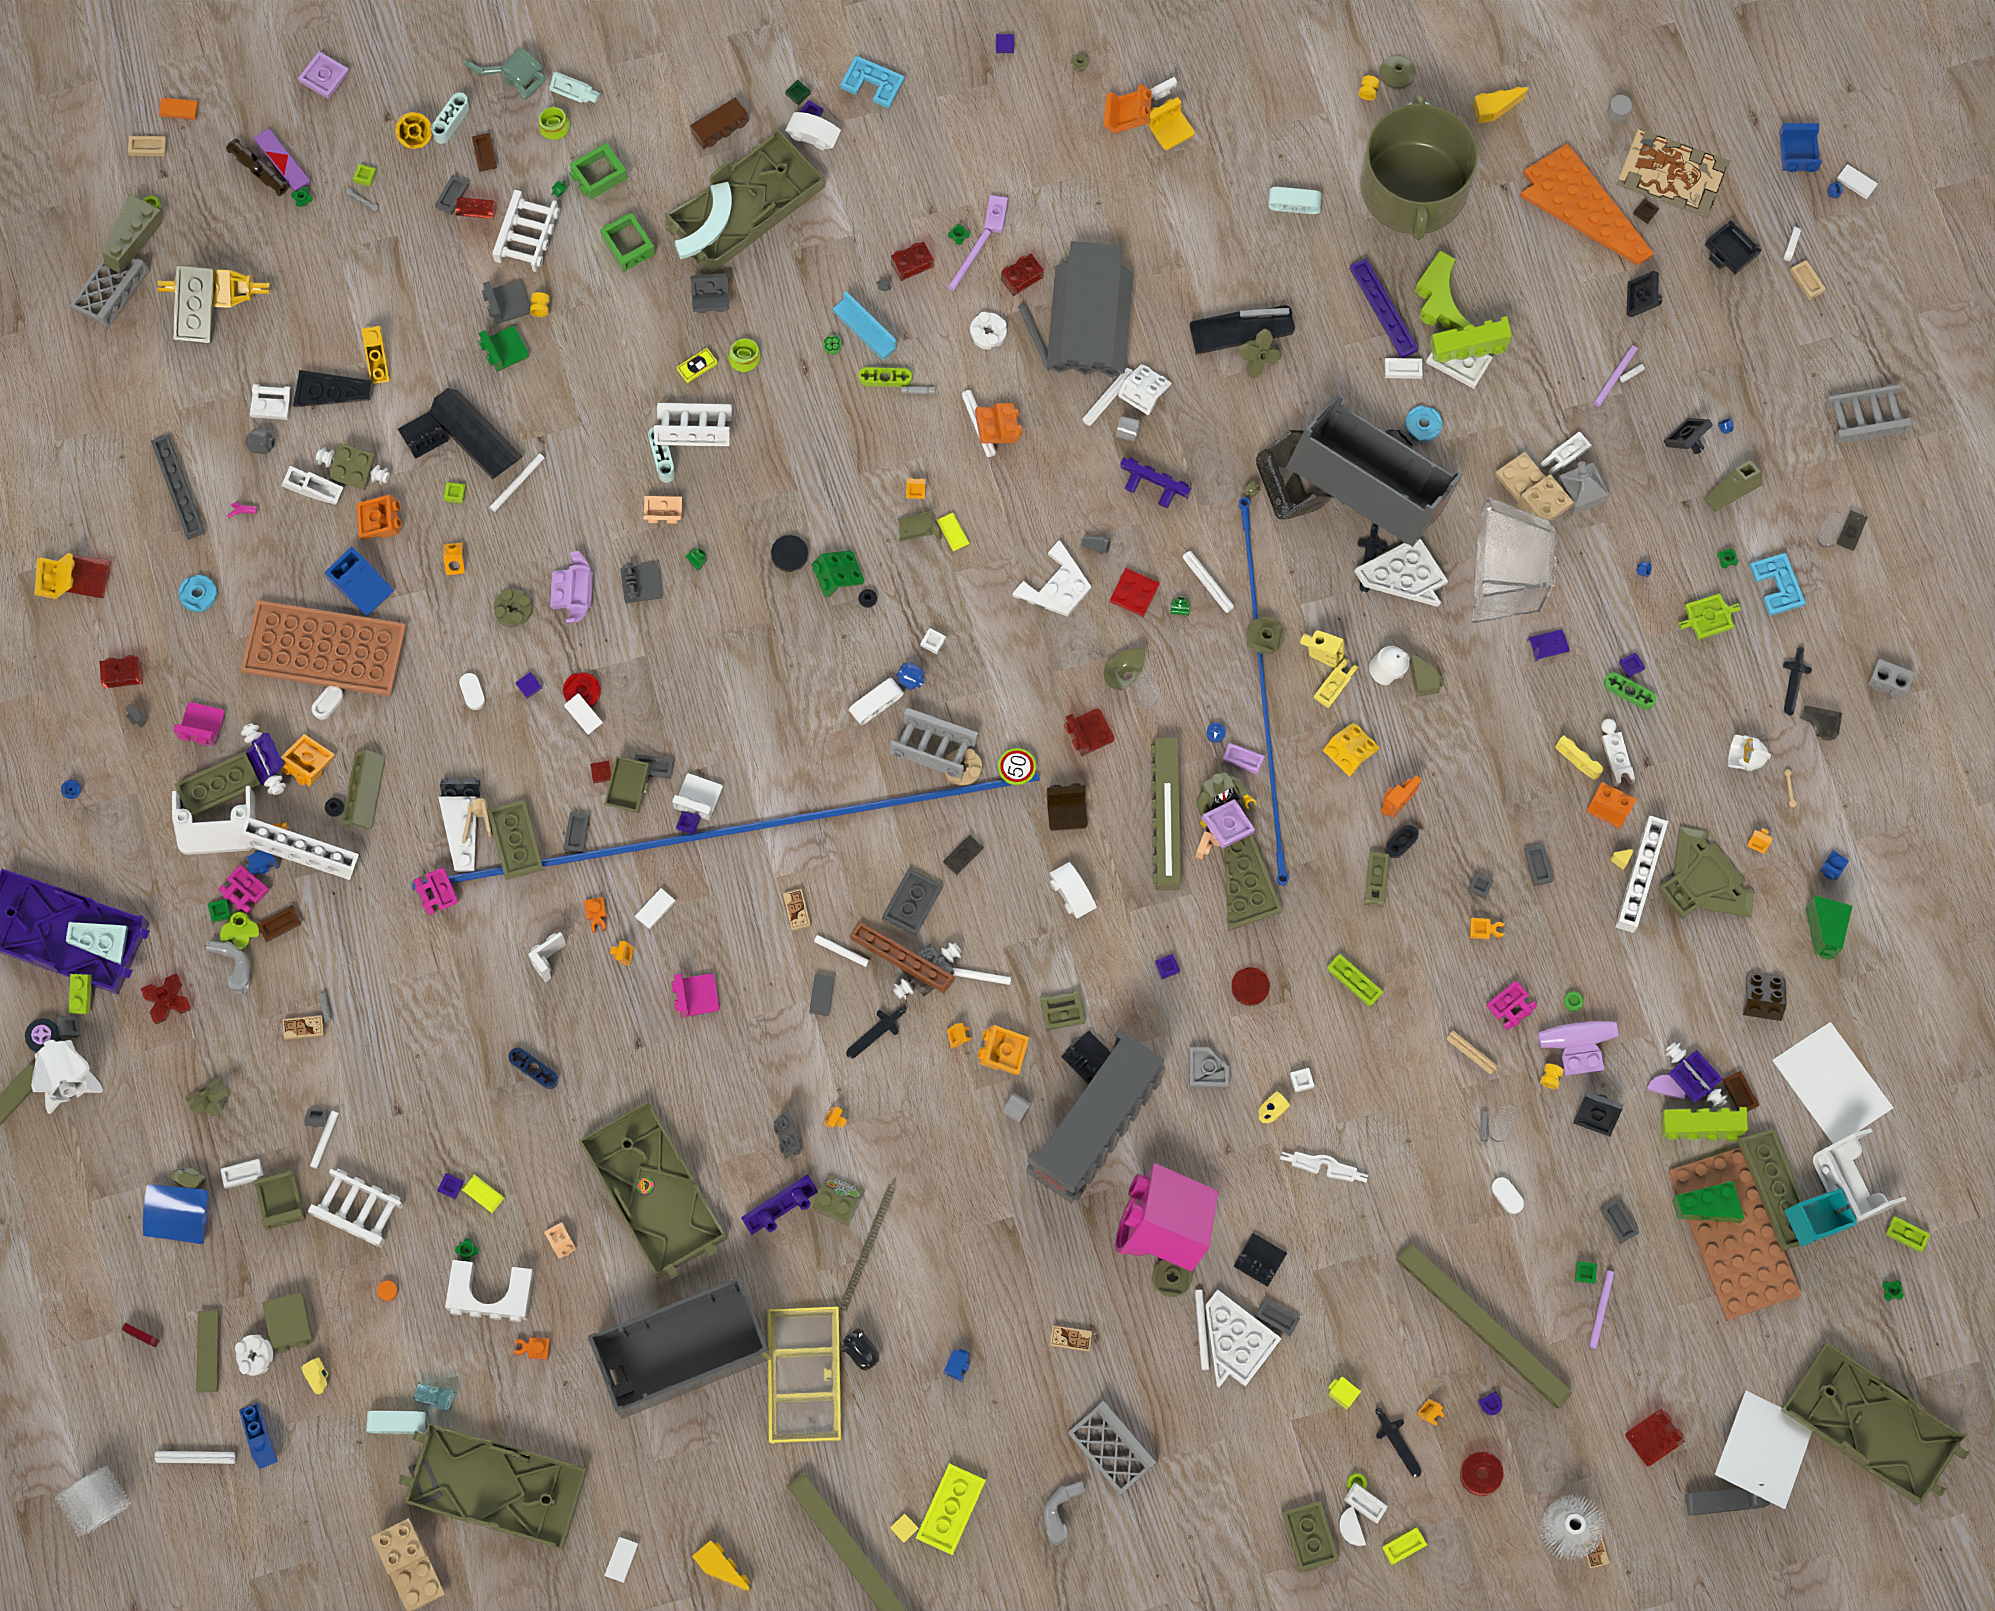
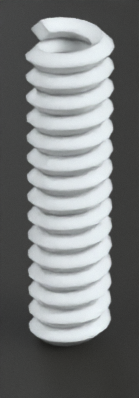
(1635, 371)

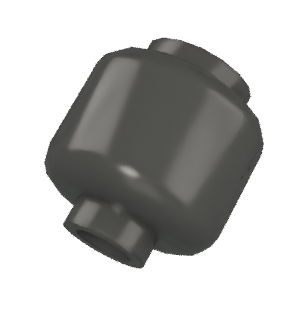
(260, 441)

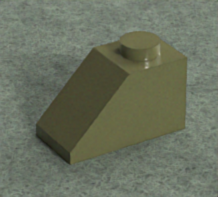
(1424, 677)

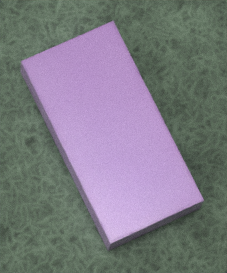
(1243, 758)

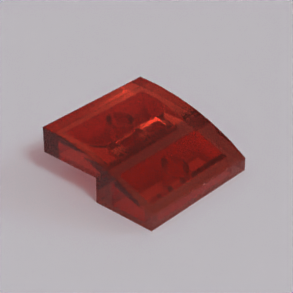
(90, 576)

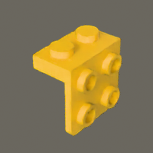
(1170, 124)
(53, 576)
(1350, 748)

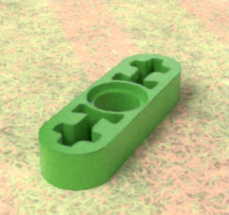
(1628, 683)

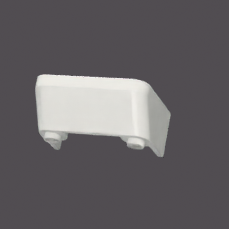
(211, 836)
(1838, 1171)

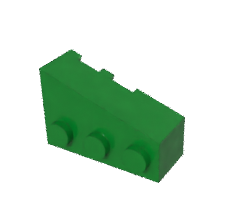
(1710, 1203)

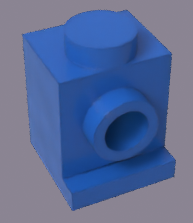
(261, 862)
(957, 1364)

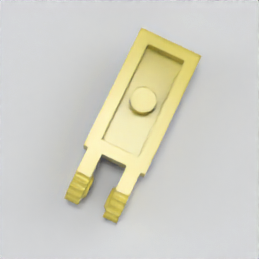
(1334, 684)
(1579, 758)

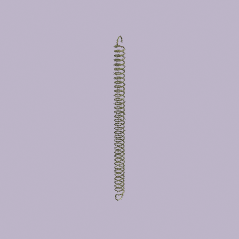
(872, 1232)

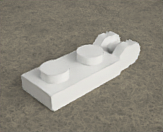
(1567, 452)

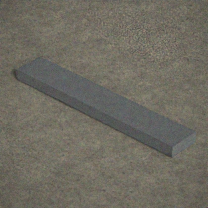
(178, 487)

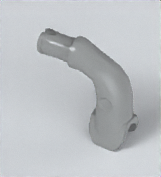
(239, 981)
(1055, 1530)

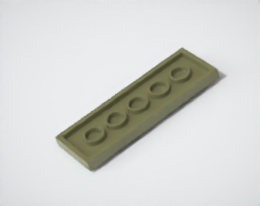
(1773, 1182)

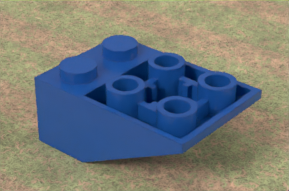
(358, 581)

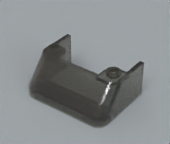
(1284, 485)

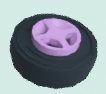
(38, 1030)

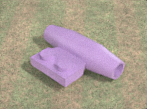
(1579, 1044)

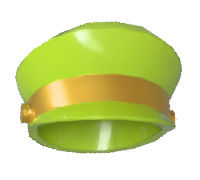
(553, 123)
(744, 355)

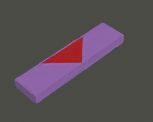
(282, 160)

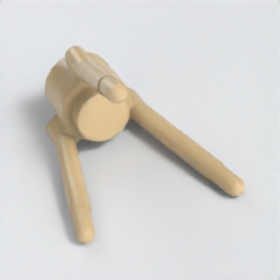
(479, 809)

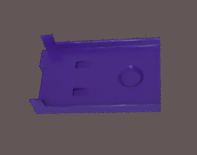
(1549, 644)

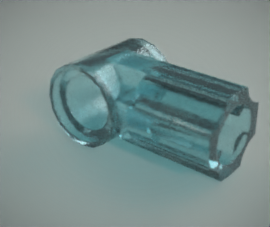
(438, 1397)

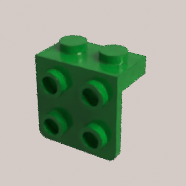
(503, 348)
(837, 571)

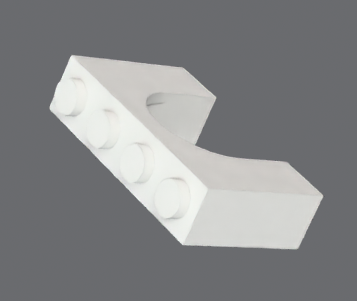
(512, 1306)

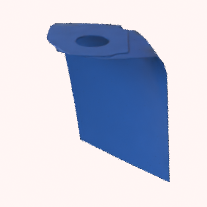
(176, 1213)

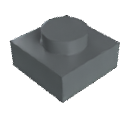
(134, 716)
(1480, 885)
(68, 1026)
(316, 1117)

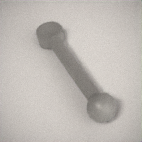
(374, 207)

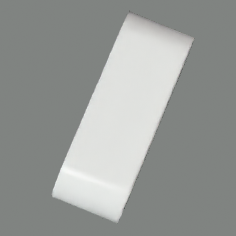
(876, 701)

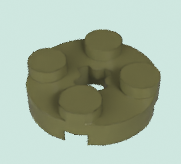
(509, 598)
(1258, 642)
(1163, 1284)

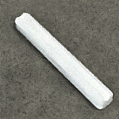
(1106, 398)
(971, 406)
(1208, 581)
(195, 1457)

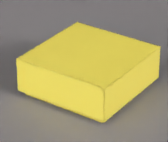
(904, 1528)

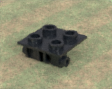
(422, 435)
(1086, 1056)
(1260, 1259)

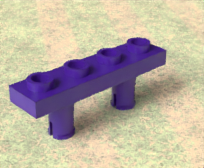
(1148, 473)
(779, 1204)

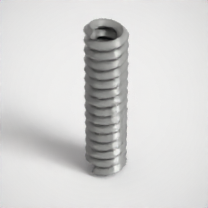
(324, 1006)
(1484, 1126)

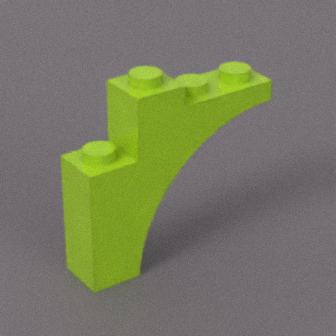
(1435, 287)

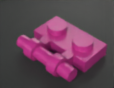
(248, 885)
(441, 889)
(1508, 1000)

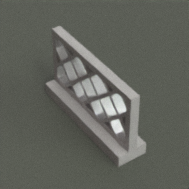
(120, 293)
(1125, 1435)

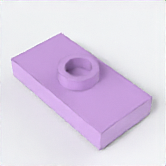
(996, 213)

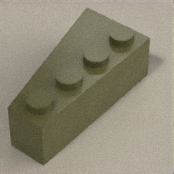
(131, 232)

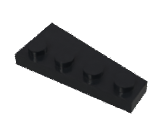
(326, 389)

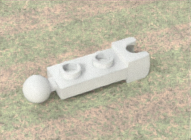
(1616, 754)

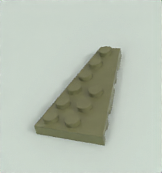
(1248, 885)

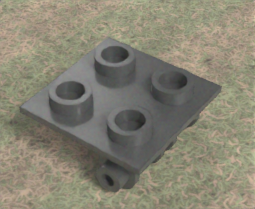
(640, 582)
(787, 1135)

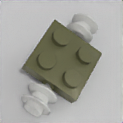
(352, 466)

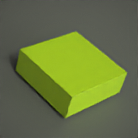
(364, 175)
(454, 492)

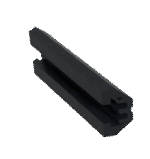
(473, 432)

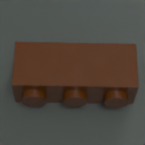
(719, 123)

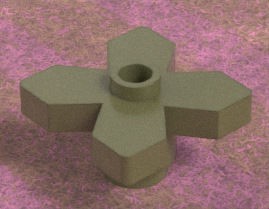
(1258, 352)
(208, 1098)

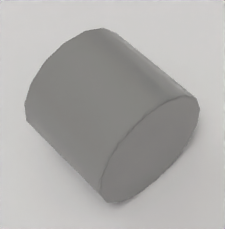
(1619, 108)
(1128, 428)
(1016, 1108)

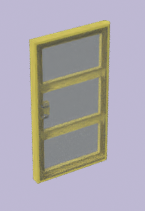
(804, 1375)

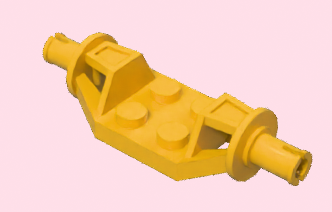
(227, 287)

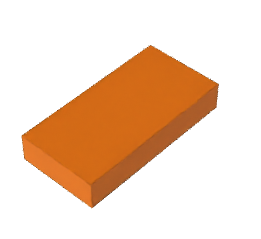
(178, 108)

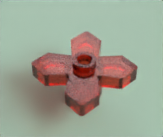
(173, 1001)

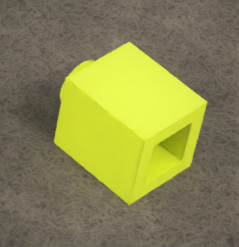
(1343, 1392)

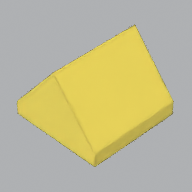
(1621, 858)

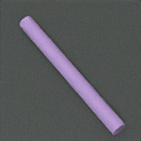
(972, 255)
(1615, 376)
(1601, 1310)

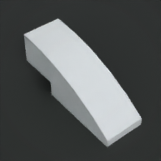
(311, 486)

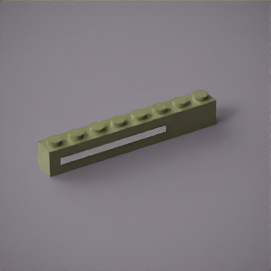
(1166, 814)

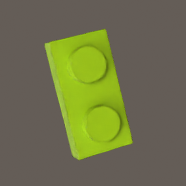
(80, 994)
(1907, 1234)

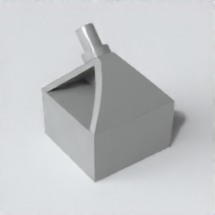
(1583, 487)

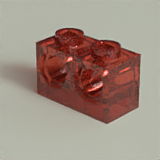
(914, 265)
(1025, 277)

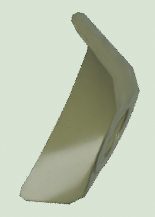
(1125, 661)

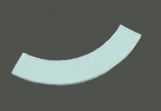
(712, 227)

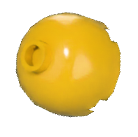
(413, 130)

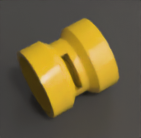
(1369, 87)
(539, 304)
(1551, 1076)

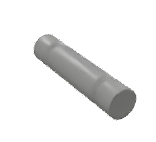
(917, 390)

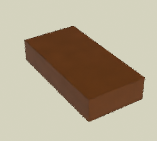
(484, 152)
(279, 924)
(1740, 1091)

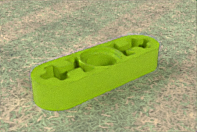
(879, 371)

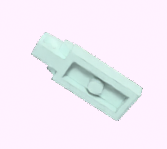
(573, 88)

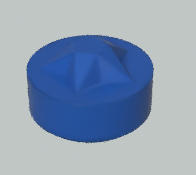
(1216, 732)
(70, 789)

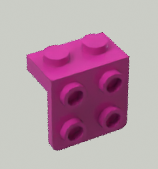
(200, 724)
(695, 995)

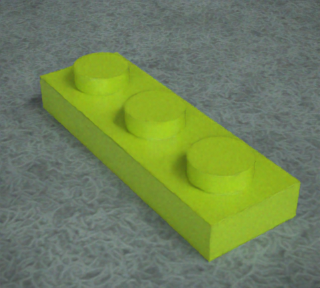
(1354, 980)

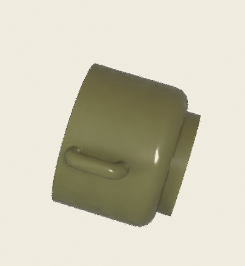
(1418, 168)

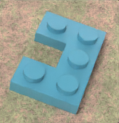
(863, 70)
(1789, 593)

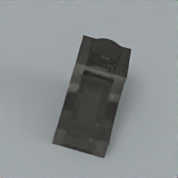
(1824, 721)

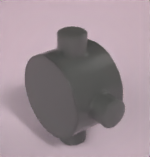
(883, 285)

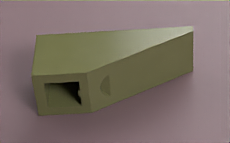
(1735, 485)

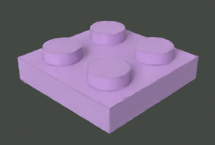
(323, 75)
(1228, 823)

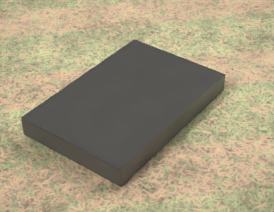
(912, 902)

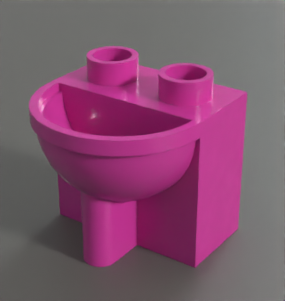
(1167, 1218)

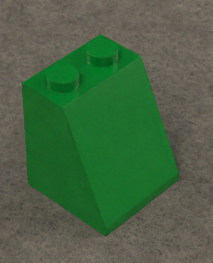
(1827, 925)

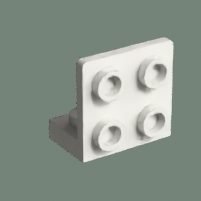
(1143, 388)
(698, 796)
(539, 954)

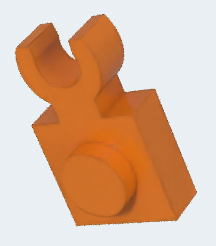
(595, 911)
(536, 1348)

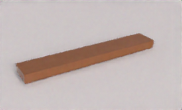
(902, 957)

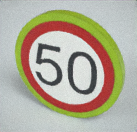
(1016, 766)

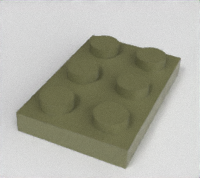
(1310, 1536)

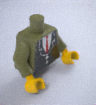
(1220, 791)

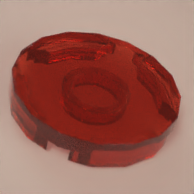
(1250, 986)

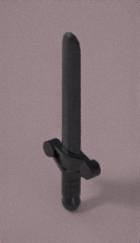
(1371, 546)
(1797, 669)
(886, 1023)
(1397, 1441)

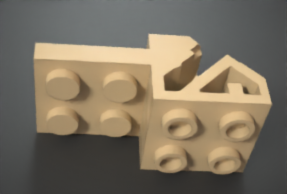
(1532, 489)
(408, 1565)

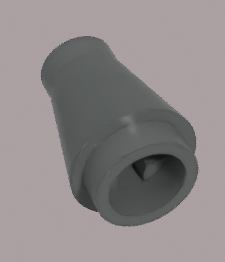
(1097, 543)

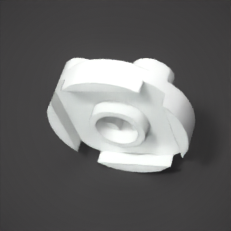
(989, 340)
(244, 1355)

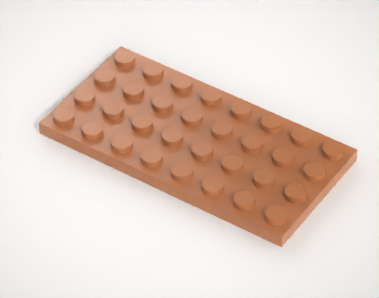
(323, 648)
(1739, 1257)

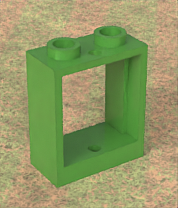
(606, 183)
(634, 257)

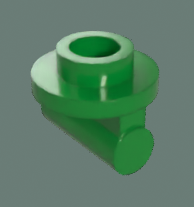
(696, 557)
(1180, 606)

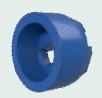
(1832, 190)
(1726, 426)
(1644, 569)

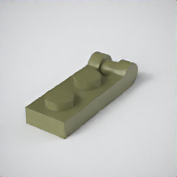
(1376, 878)

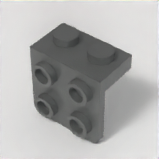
(710, 293)
(506, 301)

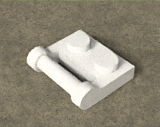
(268, 407)

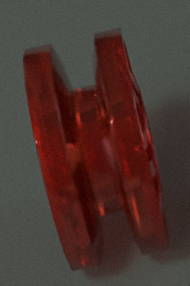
(1490, 1465)

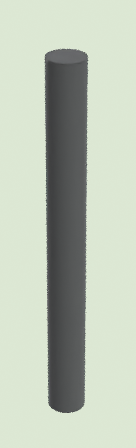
(1034, 333)

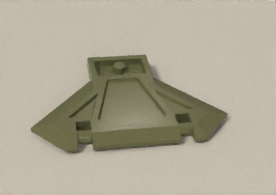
(1705, 879)

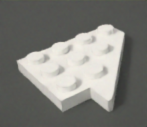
(1404, 573)
(1236, 1340)

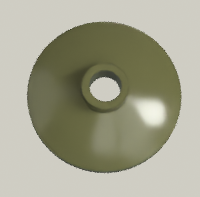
(1397, 78)

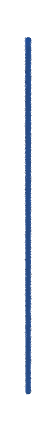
(744, 828)

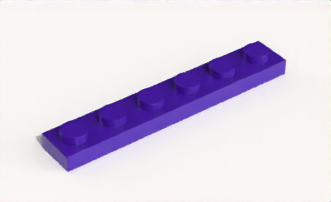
(1383, 308)

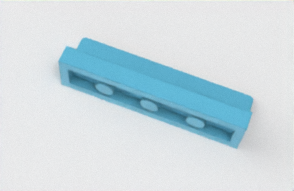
(865, 326)

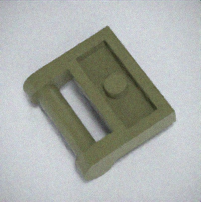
(1062, 1016)

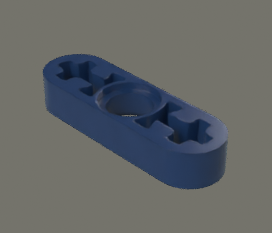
(518, 1064)

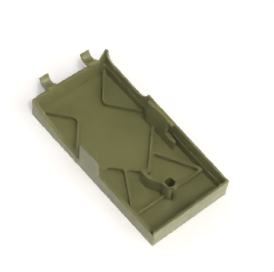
(672, 1220)
(496, 1486)

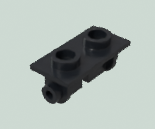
(453, 788)

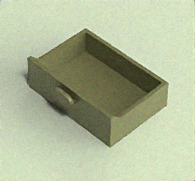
(627, 784)

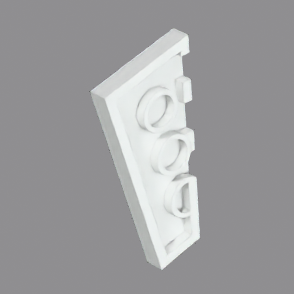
(454, 815)

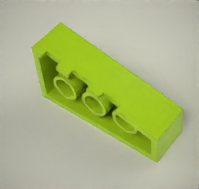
(1471, 341)
(1704, 1124)

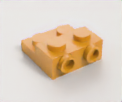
(306, 760)
(1002, 1049)

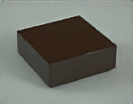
(1646, 211)

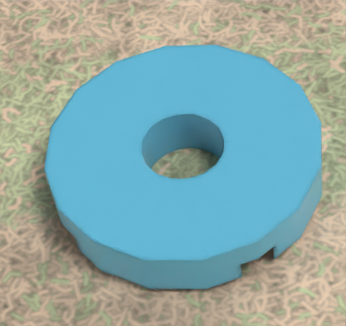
(1419, 433)
(201, 603)

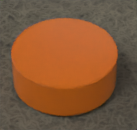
(387, 1290)

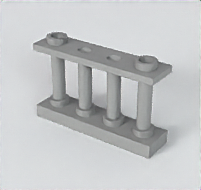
(1863, 430)
(941, 728)

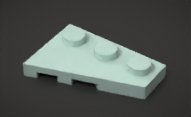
(99, 939)

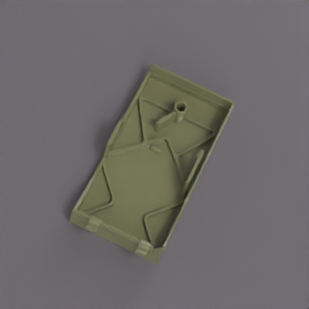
(764, 191)
(1874, 1424)

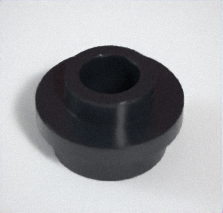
(867, 603)
(334, 812)

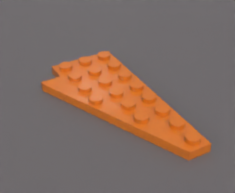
(1575, 197)

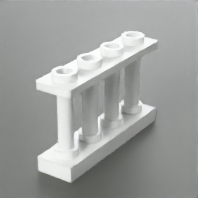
(513, 219)
(693, 435)
(339, 1219)

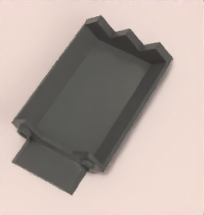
(1090, 311)

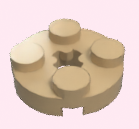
(973, 770)

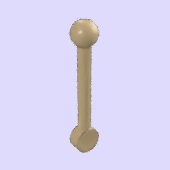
(1792, 803)

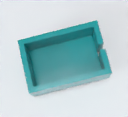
(1817, 1219)

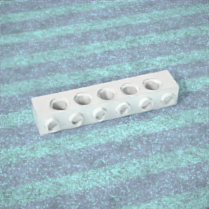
(298, 848)
(1641, 874)

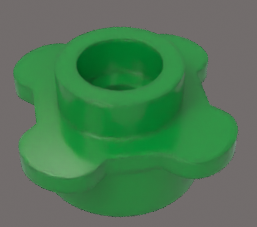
(559, 188)
(302, 201)
(961, 230)
(1730, 553)
(467, 1244)
(1897, 1294)

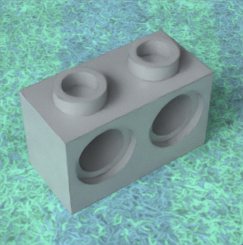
(1892, 674)

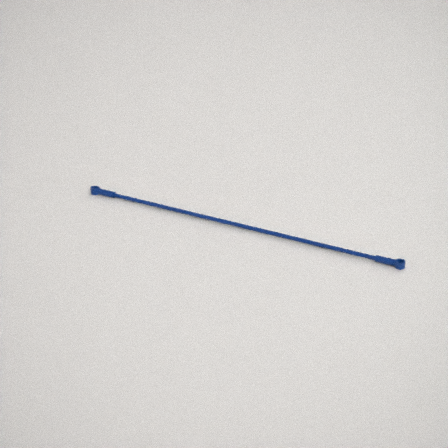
(1279, 853)

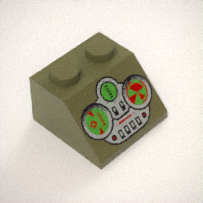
(838, 1199)

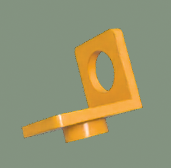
(451, 553)

